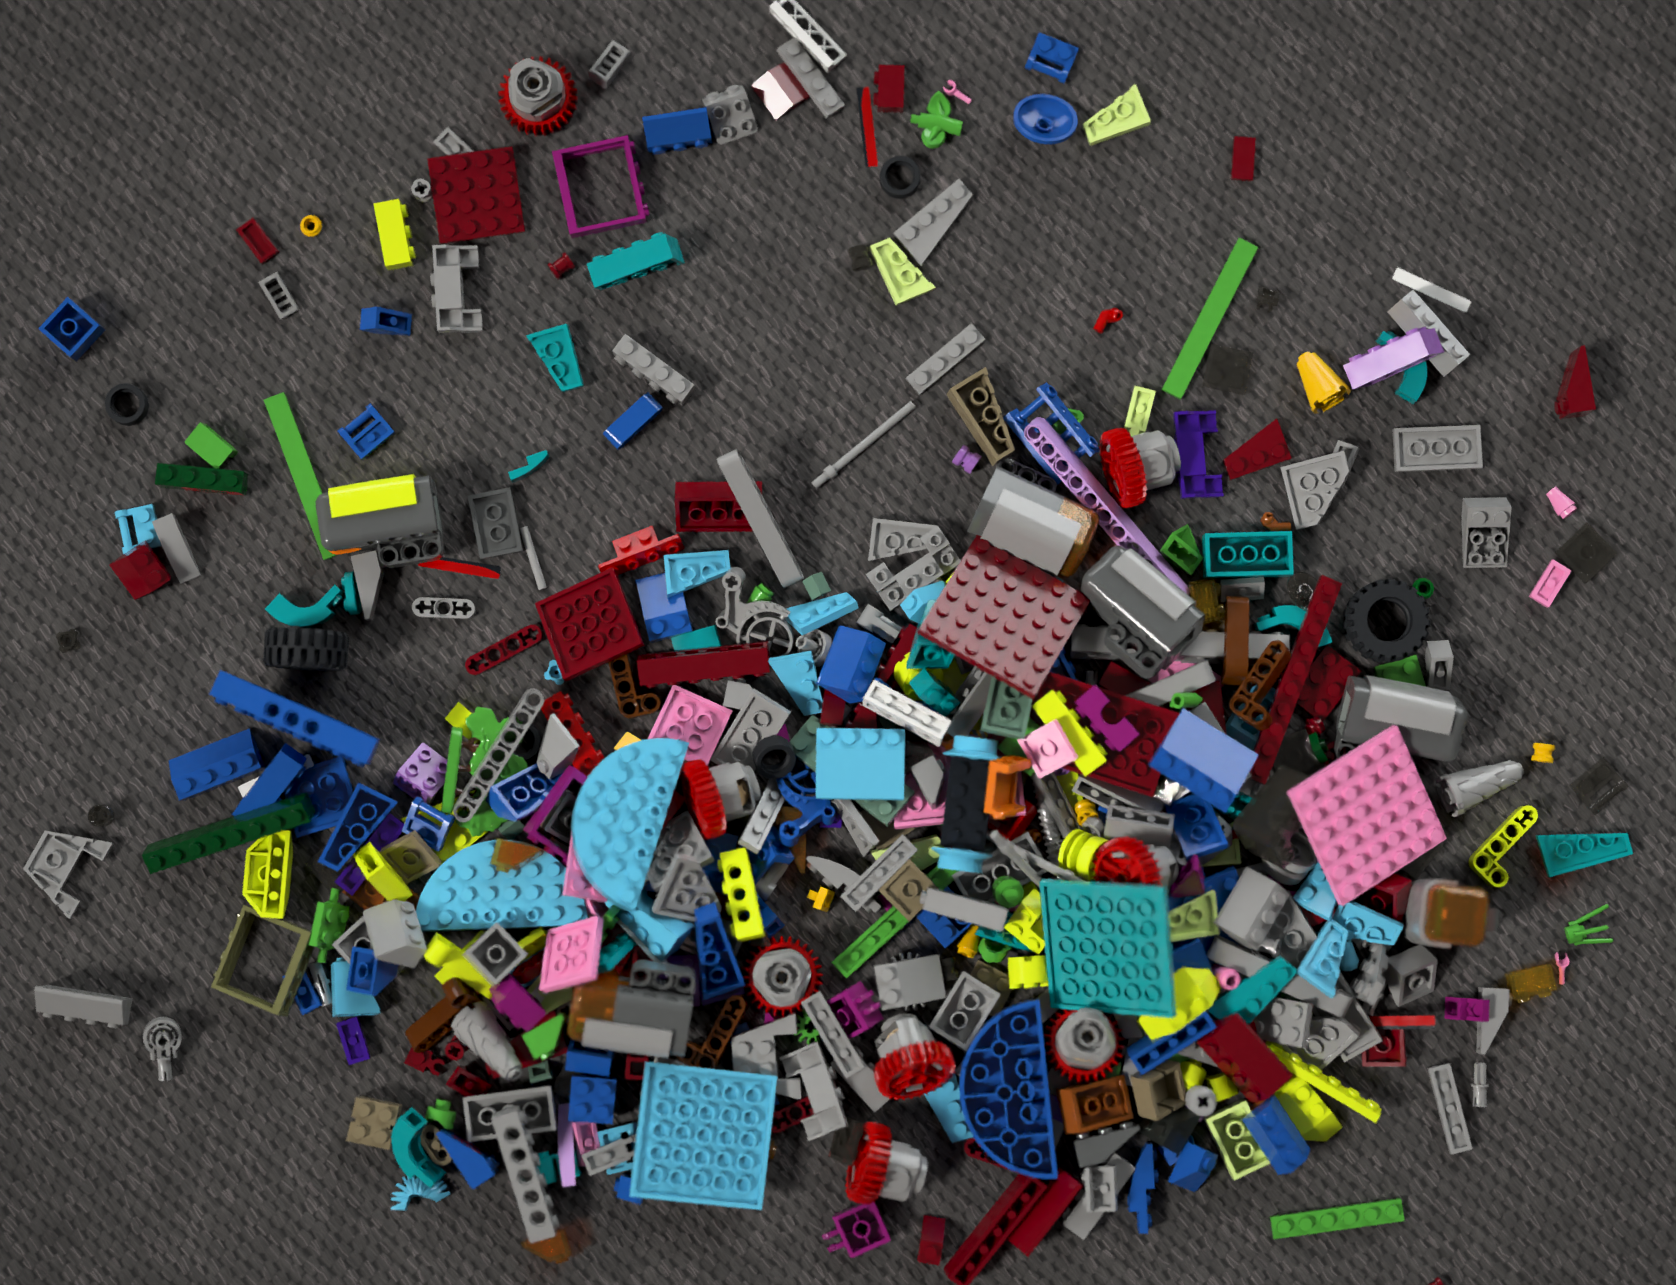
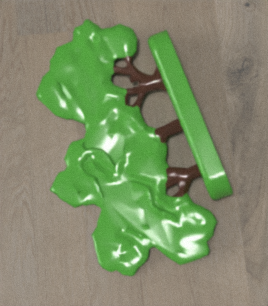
(486, 729)

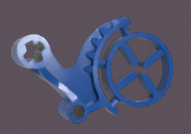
(813, 809)

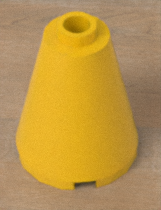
(1320, 382)

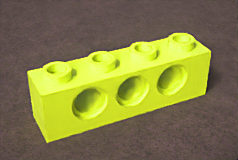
(740, 860)

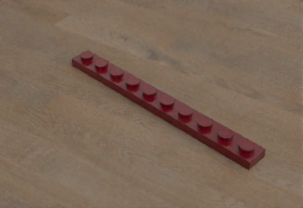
(1294, 676)

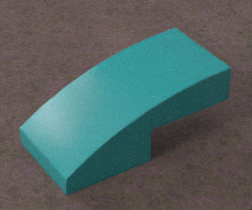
(534, 462)
(697, 639)

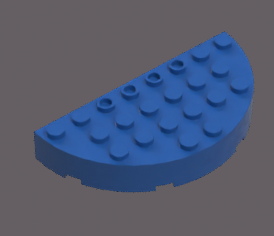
(295, 719)
(1008, 1091)

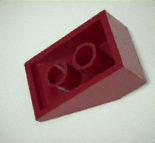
(1576, 390)

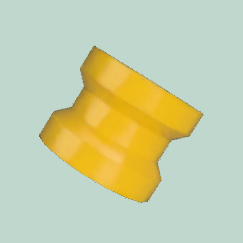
(1543, 753)
(1085, 809)

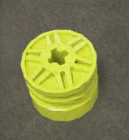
(1079, 852)

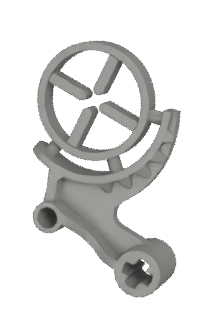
(738, 613)

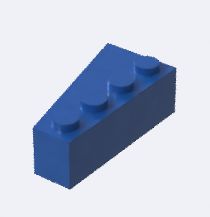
(356, 823)
(716, 959)

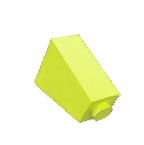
(381, 873)

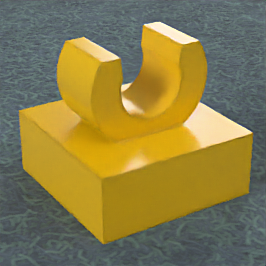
(822, 898)

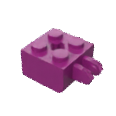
(517, 1003)
(855, 1009)
(853, 1239)

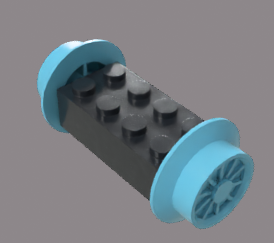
(964, 814)

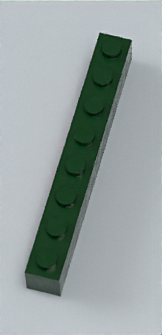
(228, 833)

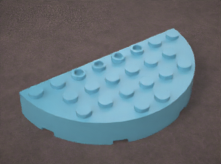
(623, 814)
(474, 895)

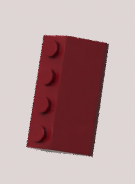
(709, 508)
(1244, 1058)
(1044, 1211)

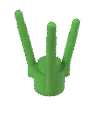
(1576, 933)

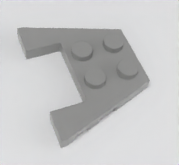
(56, 859)
(756, 1053)

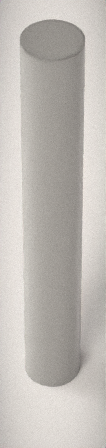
(533, 558)

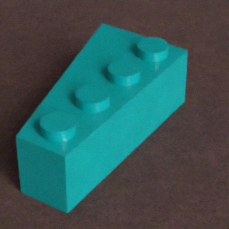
(634, 261)

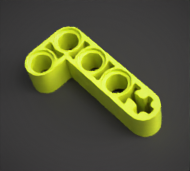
(1505, 842)
(448, 955)

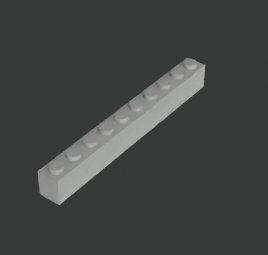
(1209, 645)

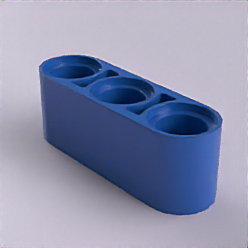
(633, 420)

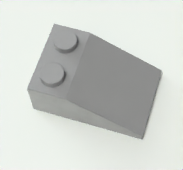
(909, 981)
(964, 1011)

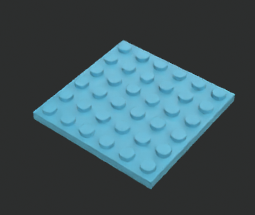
(703, 1136)

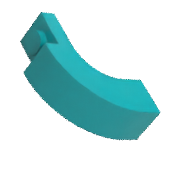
(1414, 377)
(1288, 615)
(305, 617)
(409, 1151)

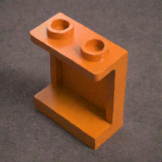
(1002, 786)

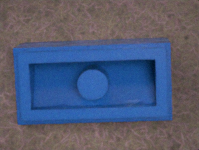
(306, 996)

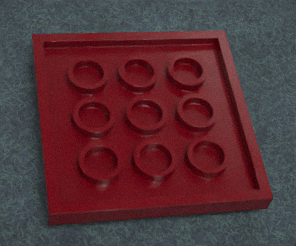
(476, 195)
(589, 624)

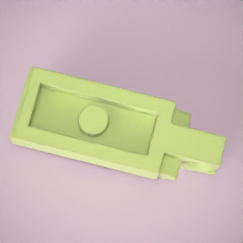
(1139, 410)

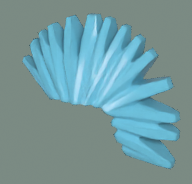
(414, 1188)

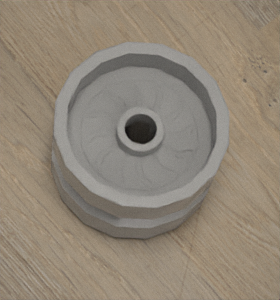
(1300, 865)

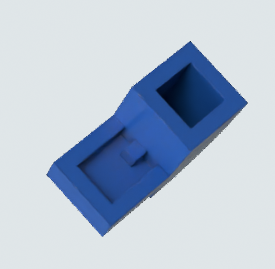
(770, 921)

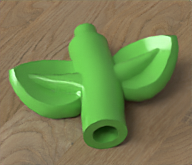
(937, 121)

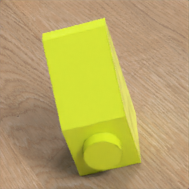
(457, 718)
(1221, 1086)

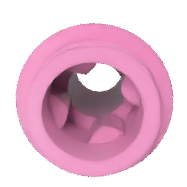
(1561, 503)
(1227, 977)

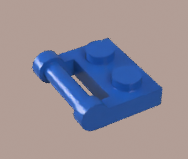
(1053, 51)
(370, 437)
(429, 831)

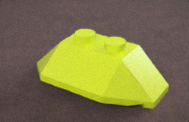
(269, 874)
(1193, 995)
(1307, 1110)

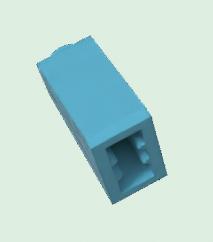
(346, 1002)

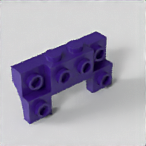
(1189, 432)

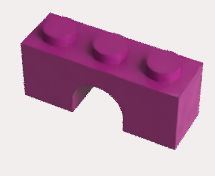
(1118, 734)

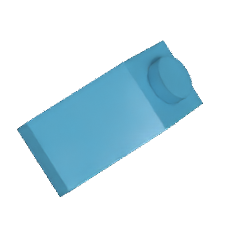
(917, 600)

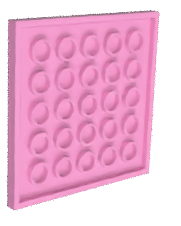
(1367, 815)

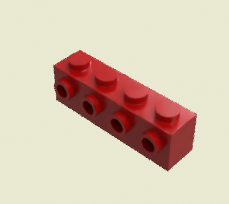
(586, 757)

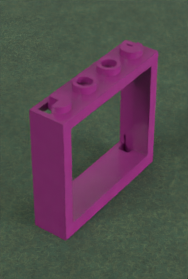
(594, 148)
(545, 807)

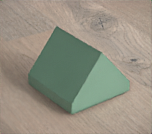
(816, 585)
(511, 829)
(540, 1073)

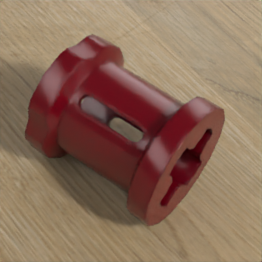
(561, 266)
(458, 1049)

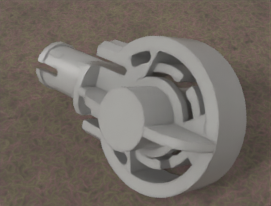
(819, 648)
(162, 1043)

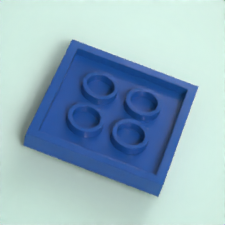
(328, 791)

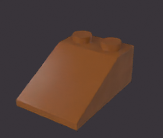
(1094, 1104)

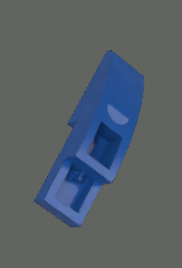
(1142, 1178)

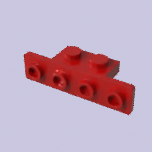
(640, 549)

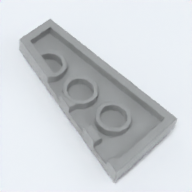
(929, 225)

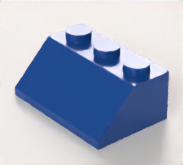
(677, 130)
(851, 664)
(1277, 1136)

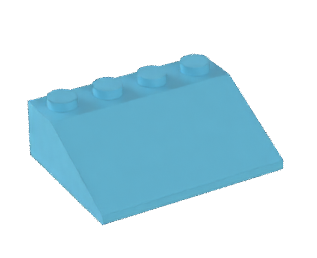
(860, 764)

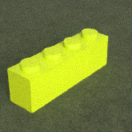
(1053, 707)

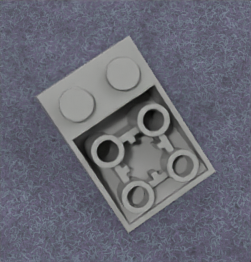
(1485, 532)

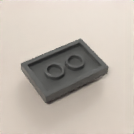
(495, 523)

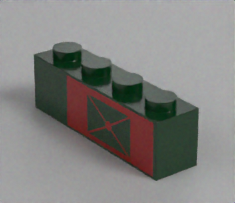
(201, 479)

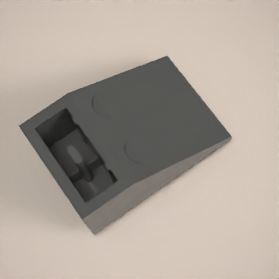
(1099, 1145)

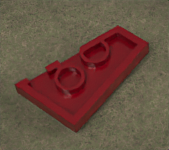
(1259, 452)

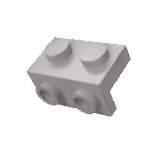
(1100, 1188)

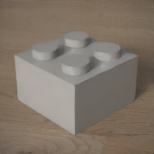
(494, 954)

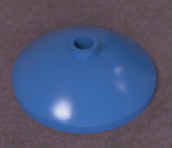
(1045, 119)

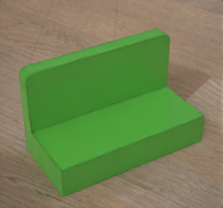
(210, 445)

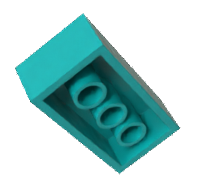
(1247, 555)

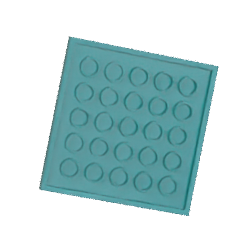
(1108, 947)

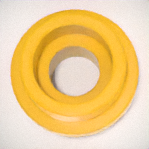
(306, 221)

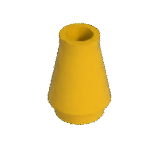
(969, 943)

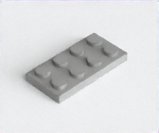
(1437, 448)
(756, 720)

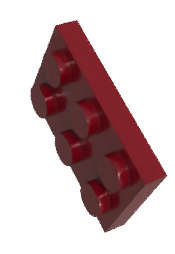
(1325, 683)

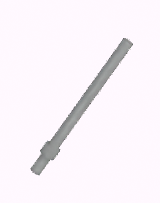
(831, 471)
(1007, 848)
(1063, 874)

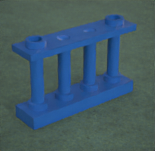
(1018, 422)

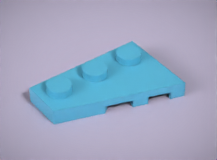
(694, 569)
(820, 612)
(1367, 924)
(1323, 959)

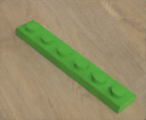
(1337, 1218)

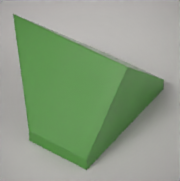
(1182, 550)

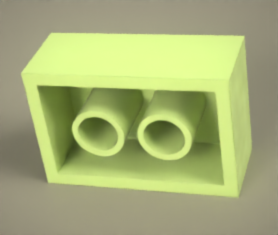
(1234, 1140)

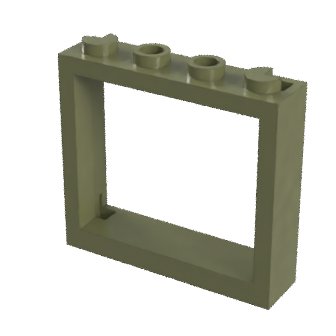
(294, 972)

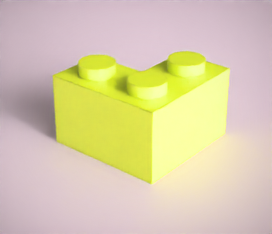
(1027, 923)

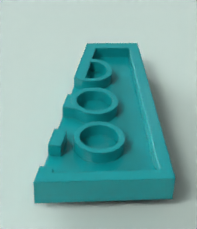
(1578, 851)

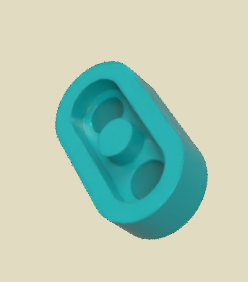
(352, 601)

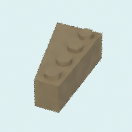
(982, 415)

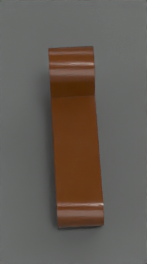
(1236, 641)
(1264, 683)
(631, 696)
(438, 1019)
(720, 1032)

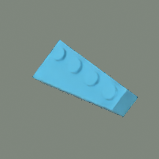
(657, 932)

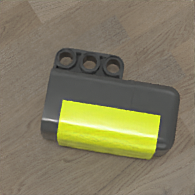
(383, 516)

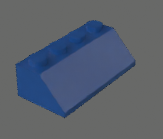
(215, 765)

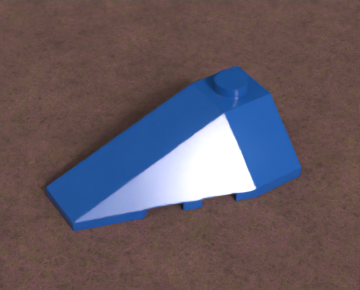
(520, 793)

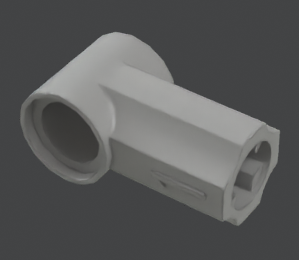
(876, 622)
(768, 881)

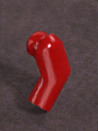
(1107, 316)

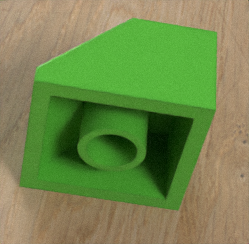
(545, 1037)

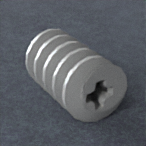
(1208, 1097)

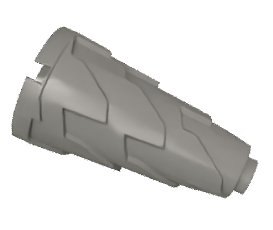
(1469, 787)
(486, 1038)

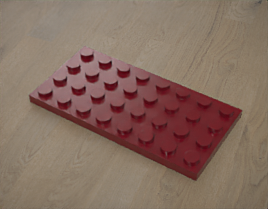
(1130, 765)

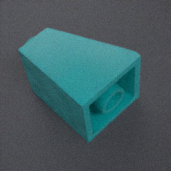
(925, 652)

